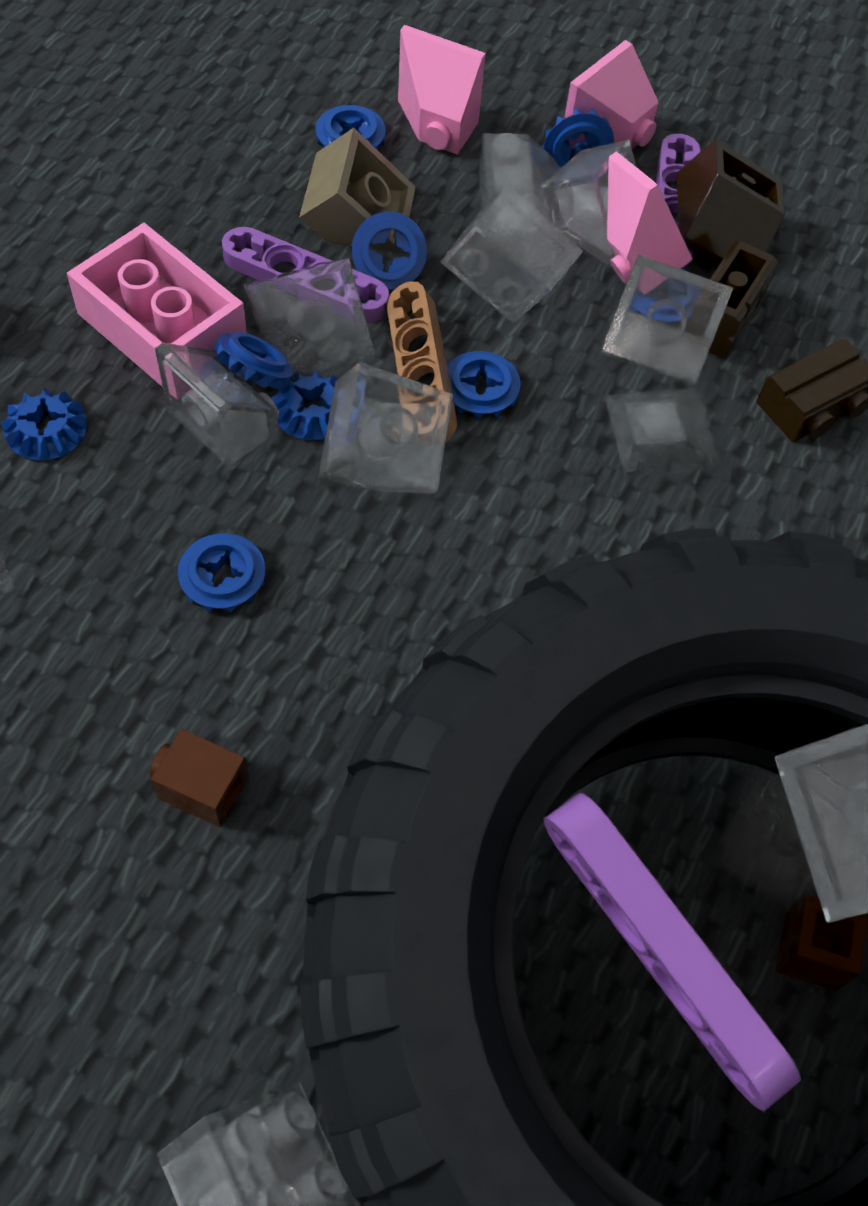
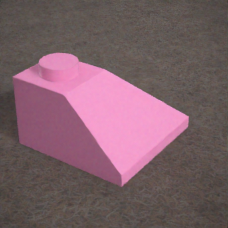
(439, 88)
(618, 91)
(640, 220)

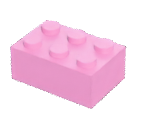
(150, 295)

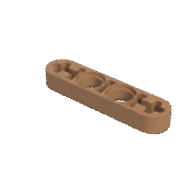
(404, 330)

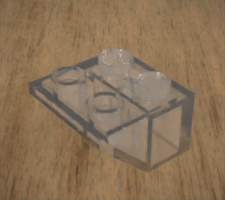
(511, 254)
(256, 1156)

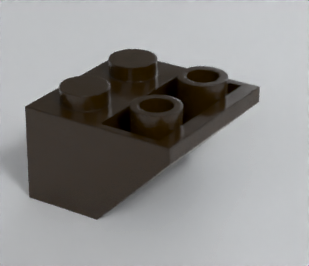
(726, 202)

